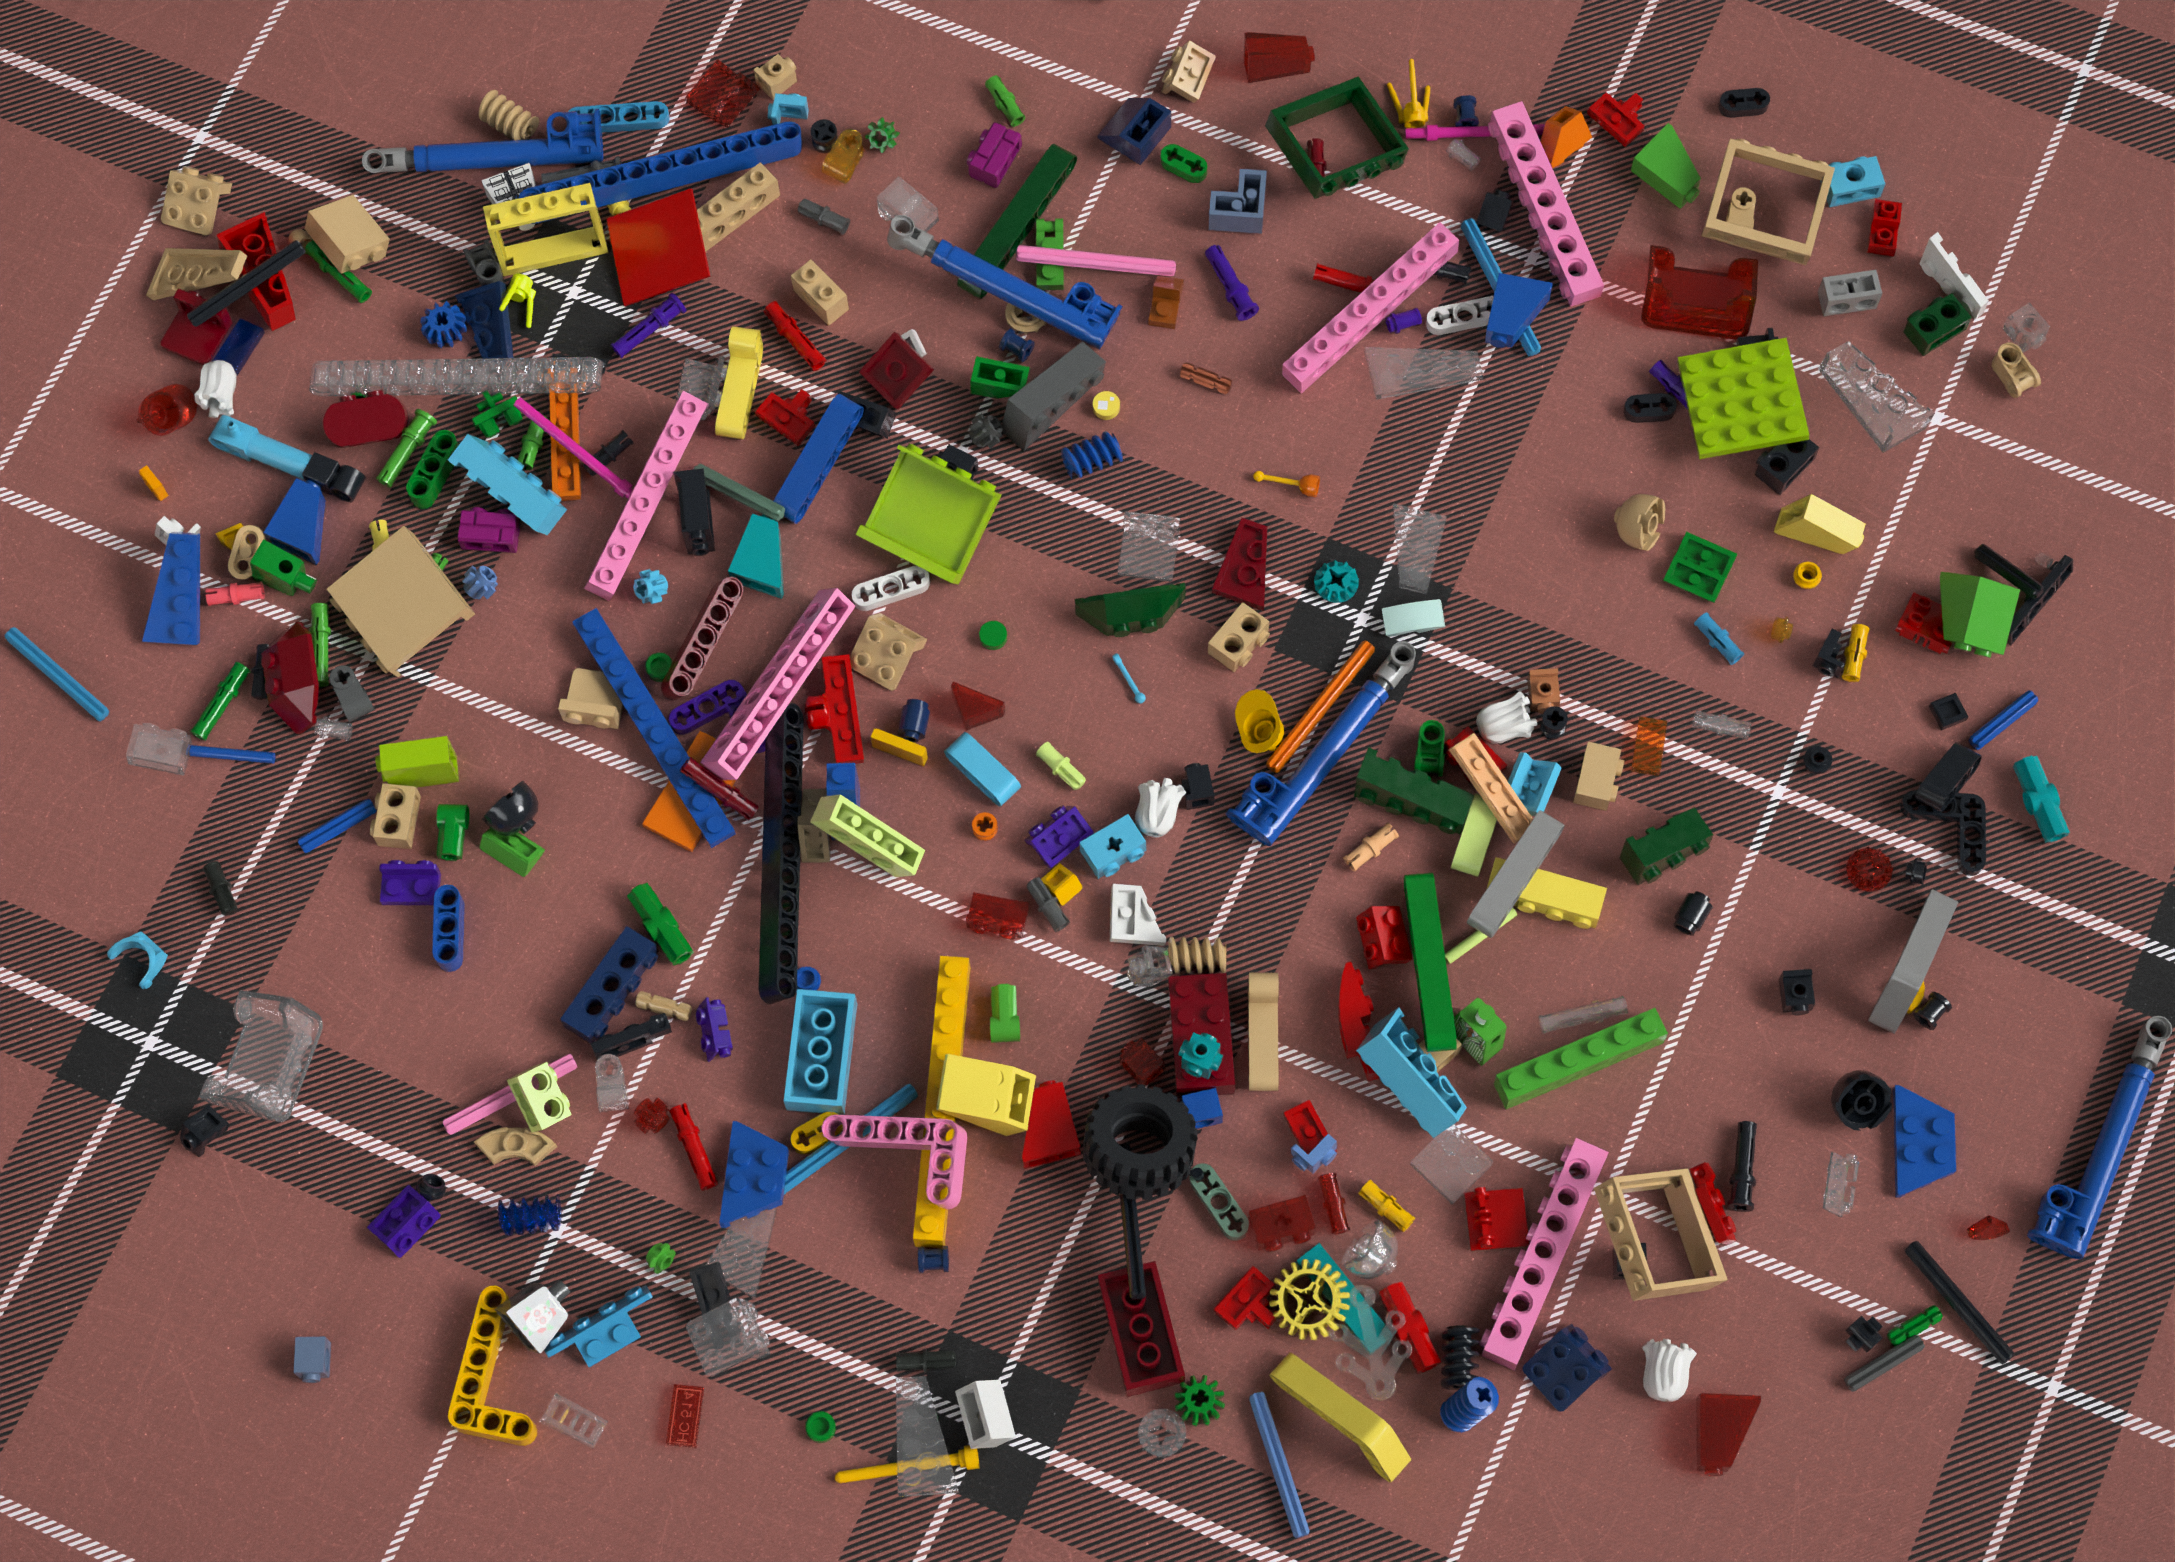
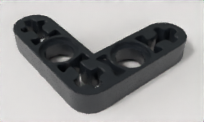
(1958, 814)

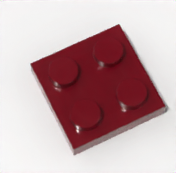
(896, 370)

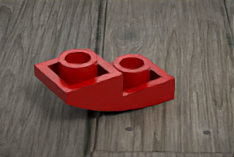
(1884, 227)

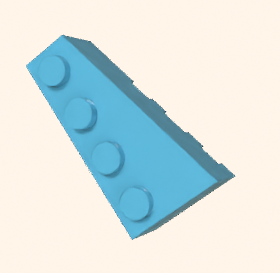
(509, 482)
(1411, 1074)

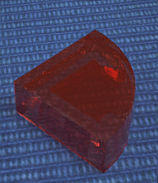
(1987, 1229)

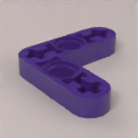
(729, 706)

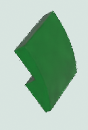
(1700, 567)

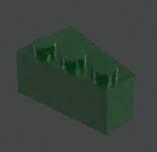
(1666, 846)

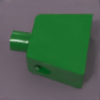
(280, 570)

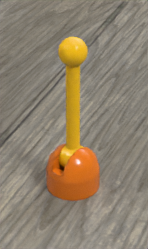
(1307, 484)

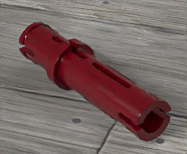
(724, 792)

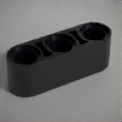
(1948, 777)

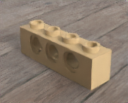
(737, 204)

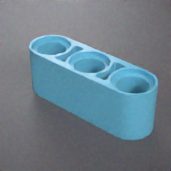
(982, 769)

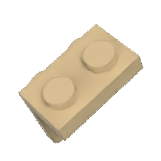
(193, 200)
(591, 701)

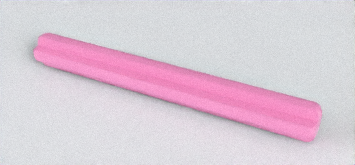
(500, 1099)

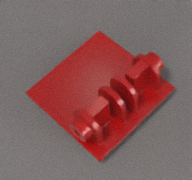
(1925, 620)
(1496, 1218)

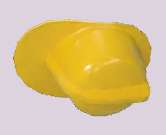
(1258, 721)

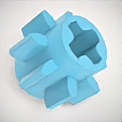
(650, 586)

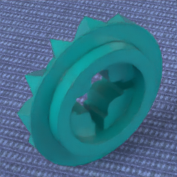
(1334, 592)

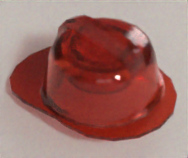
(167, 409)

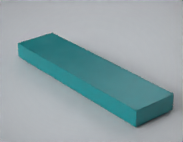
(1352, 1316)

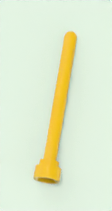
(965, 1458)

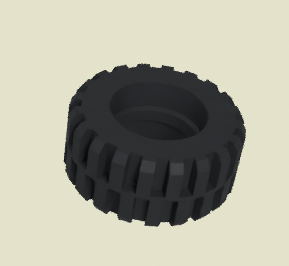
(1133, 1172)

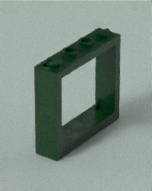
(1347, 92)

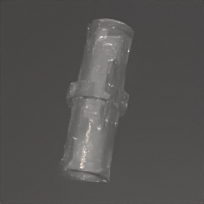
(1721, 724)

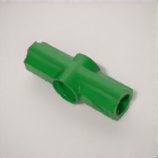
(660, 924)

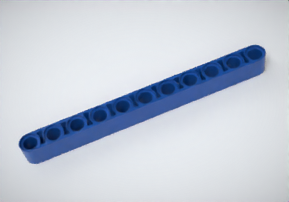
(684, 165)

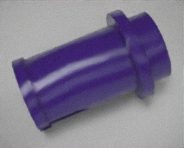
(1403, 320)

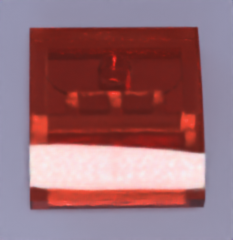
(722, 94)

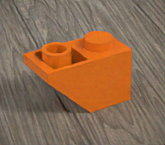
(1564, 135)

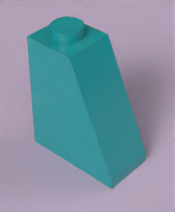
(759, 557)

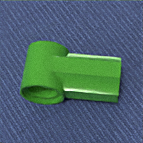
(1004, 1019)

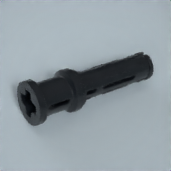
(1743, 1179)

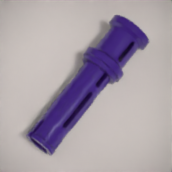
(1235, 290)
(658, 318)

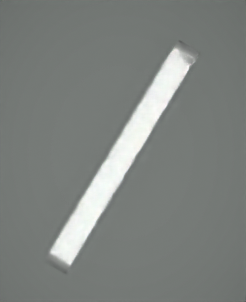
(457, 376)

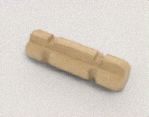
(663, 1005)

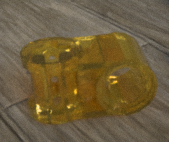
(844, 156)

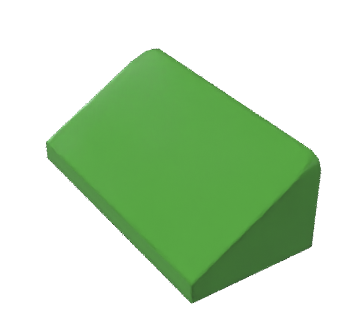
(512, 851)

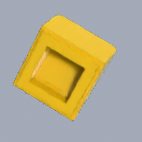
(1062, 884)

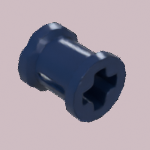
(1465, 110)
(1016, 345)
(933, 1259)

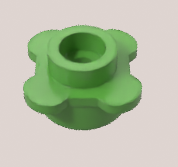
(660, 1257)

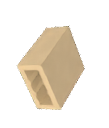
(347, 234)

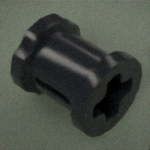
(1557, 714)
(1932, 1010)

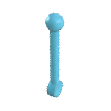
(1139, 697)

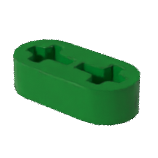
(1184, 163)

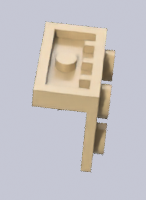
(884, 650)

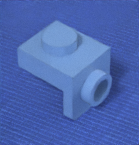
(1321, 1154)

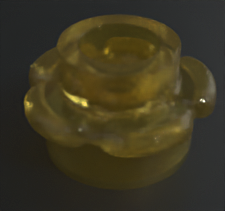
(1781, 629)

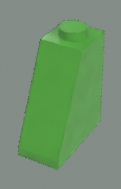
(1668, 168)

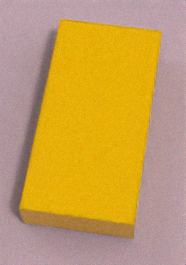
(899, 747)

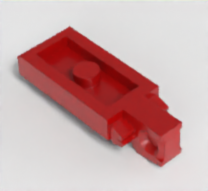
(1712, 1204)

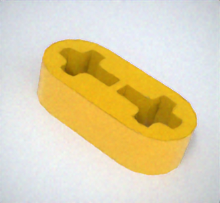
(810, 1128)

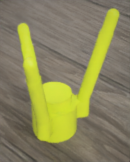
(518, 291)

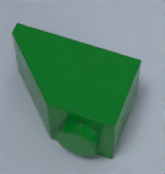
(997, 378)

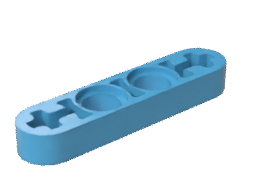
(618, 112)

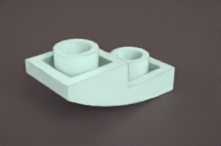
(1413, 617)

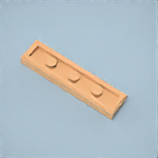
(1492, 786)

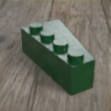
(1412, 794)

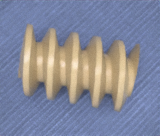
(506, 117)
(1197, 955)

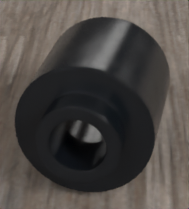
(1692, 913)

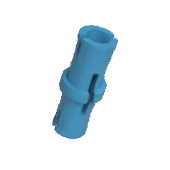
(1719, 638)

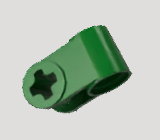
(1430, 754)

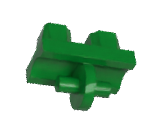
(485, 420)

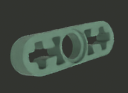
(1237, 1215)

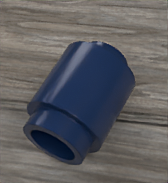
(914, 720)

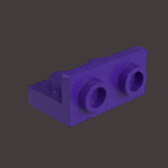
(1059, 834)
(409, 883)
(404, 1221)

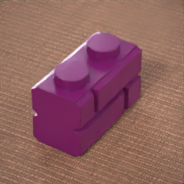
(994, 155)
(489, 530)

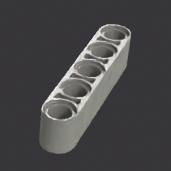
(1515, 874)

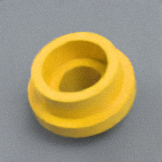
(1811, 569)

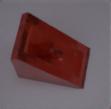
(975, 706)

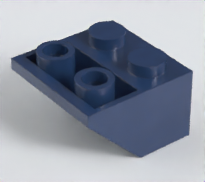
(1137, 128)

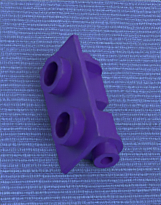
(710, 1017)

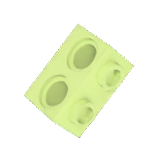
(533, 1101)

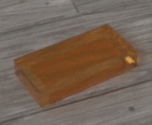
(1649, 746)

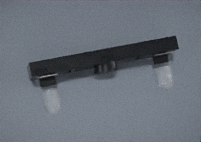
(2059, 573)

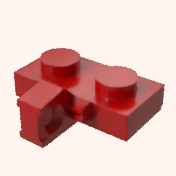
(1618, 117)
(787, 416)
(1247, 1301)

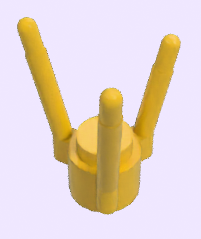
(1413, 114)

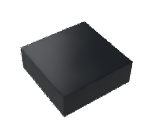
(1948, 711)

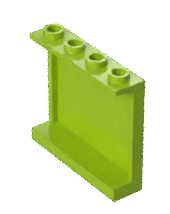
(930, 514)

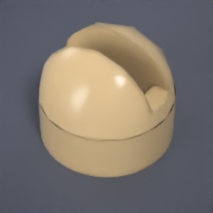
(300, 235)

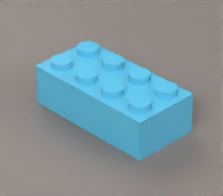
(820, 1052)

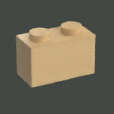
(1598, 775)

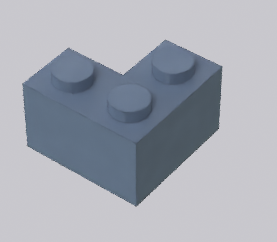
(1242, 209)

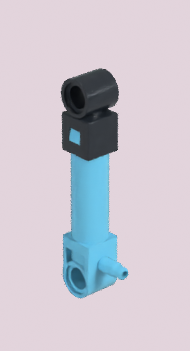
(249, 444)

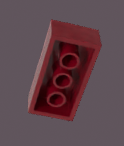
(1201, 1006)
(1141, 1332)

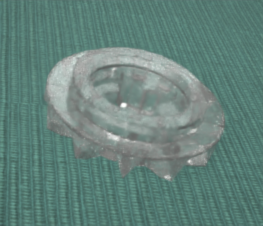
(1152, 1422)

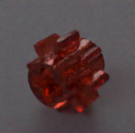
(651, 1115)

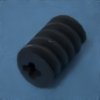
(1459, 1356)

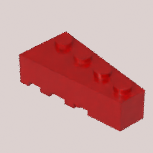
(256, 241)

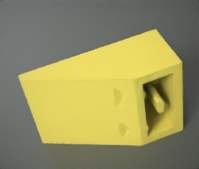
(986, 1094)

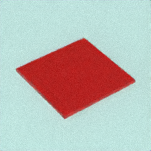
(658, 247)

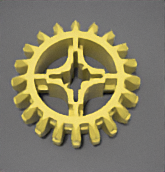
(1302, 1311)

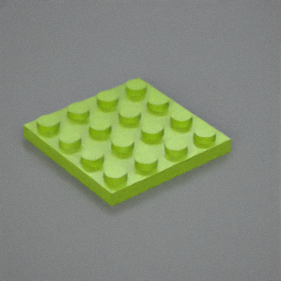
(1743, 398)

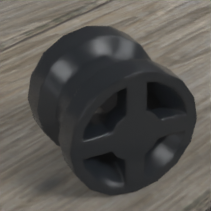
(822, 129)

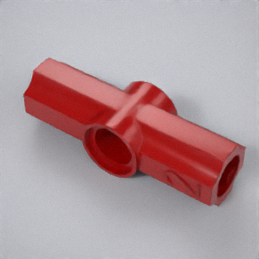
(1414, 1330)

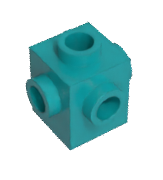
(1197, 1064)

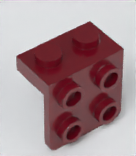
(194, 342)

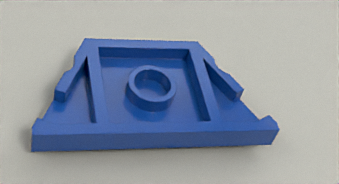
(1921, 1141)
(753, 1174)

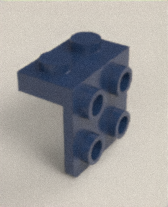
(1566, 1367)

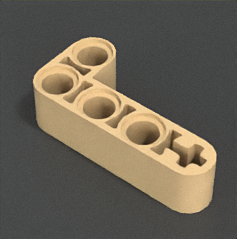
(1263, 1031)

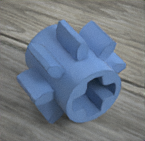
(480, 582)

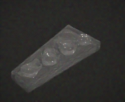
(921, 1448)

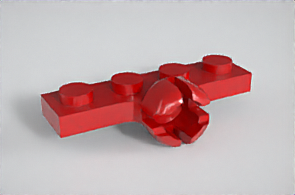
(837, 710)

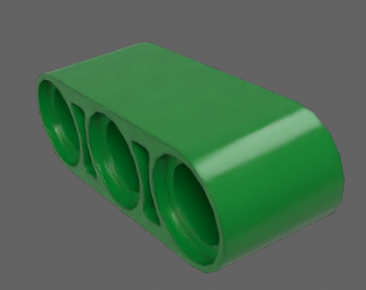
(432, 481)

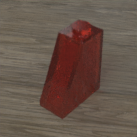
(1275, 56)
(1721, 1428)

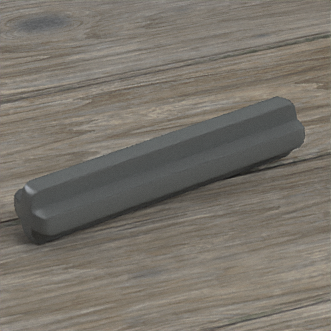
(1884, 1363)

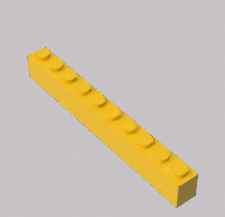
(946, 1039)

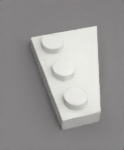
(1946, 272)

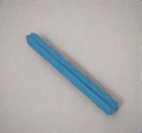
(1492, 271)
(831, 1150)

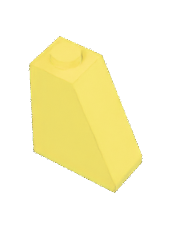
(1820, 525)

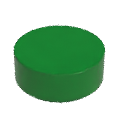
(993, 635)
(658, 666)
(820, 1427)

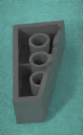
(1051, 395)

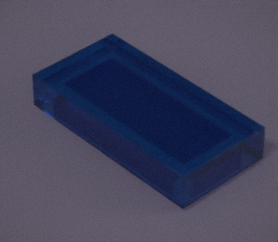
(240, 344)

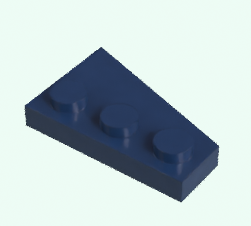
(487, 321)

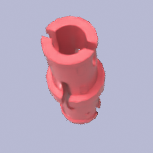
(235, 593)

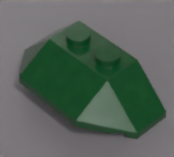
(1131, 610)

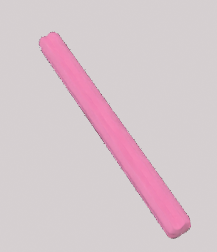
(1095, 260)

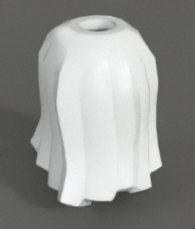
(217, 388)
(1506, 720)
(1158, 807)
(1666, 1369)

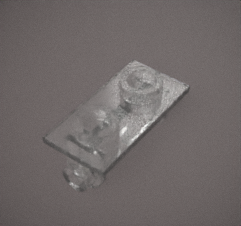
(1838, 1196)

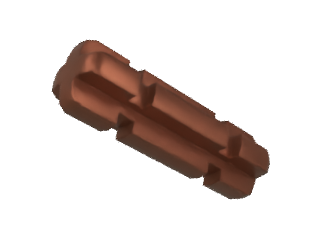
(1206, 378)

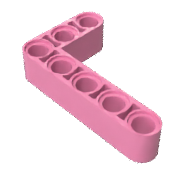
(908, 1139)

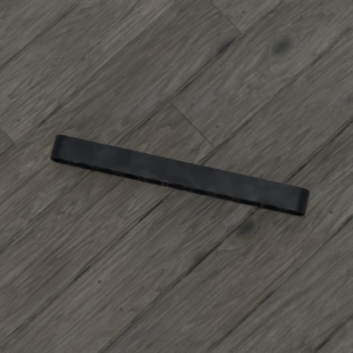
(781, 858)

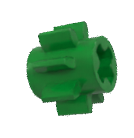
(877, 140)

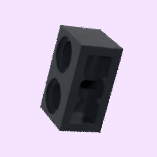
(875, 417)
(1790, 463)

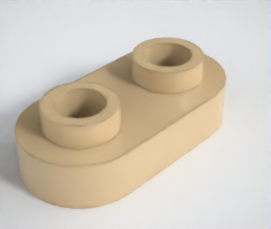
(244, 551)

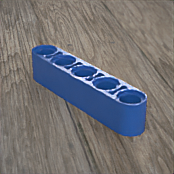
(818, 457)

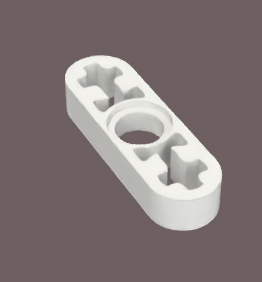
(1459, 325)
(869, 588)

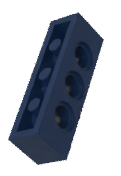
(627, 946)

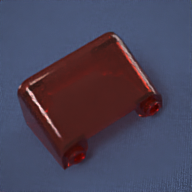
(1699, 299)

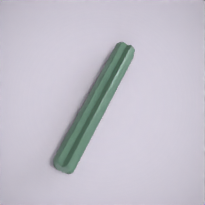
(742, 494)

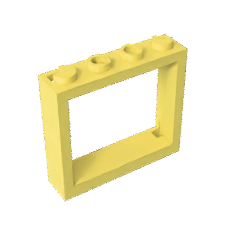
(551, 249)

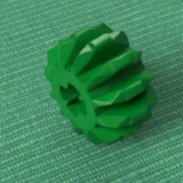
(1206, 1409)

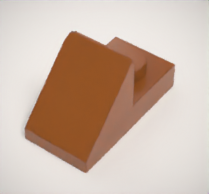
(1165, 302)

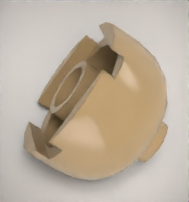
(1639, 520)

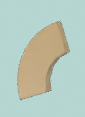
(513, 1143)

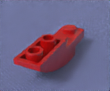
(1353, 1012)

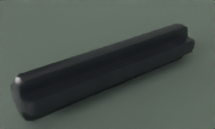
(2009, 571)

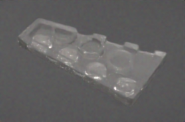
(1416, 370)

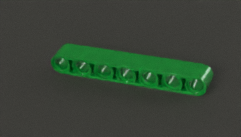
(1429, 962)

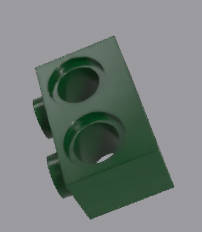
(1940, 327)

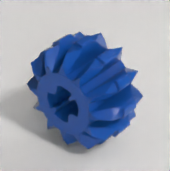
(453, 325)

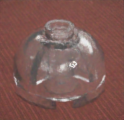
(1372, 1252)

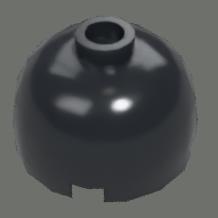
(513, 811)
(1861, 1099)

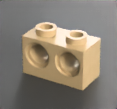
(1233, 635)
(403, 816)

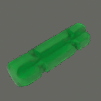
(1915, 1325)

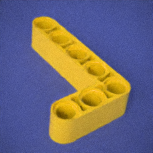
(482, 1375)

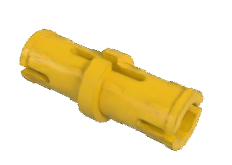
(1858, 637)
(1386, 1206)

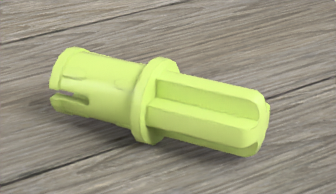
(1061, 766)

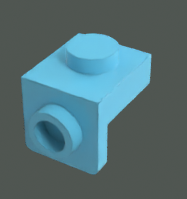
(788, 106)

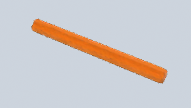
(1320, 706)

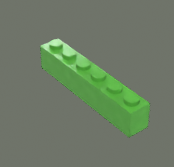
(1580, 1058)

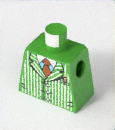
(1480, 1031)

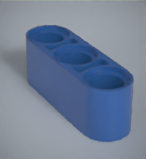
(448, 915)

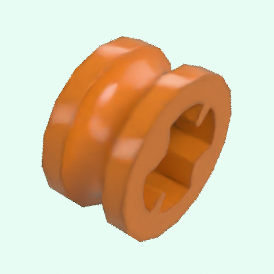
(980, 819)

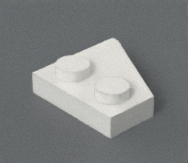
(1132, 917)

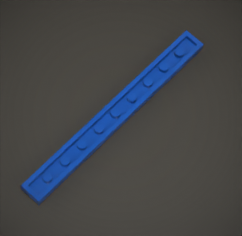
(652, 726)

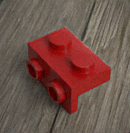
(1383, 936)

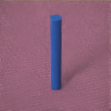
(232, 754)

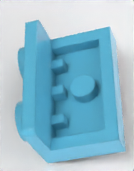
(1533, 781)

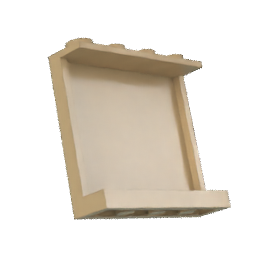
(398, 600)

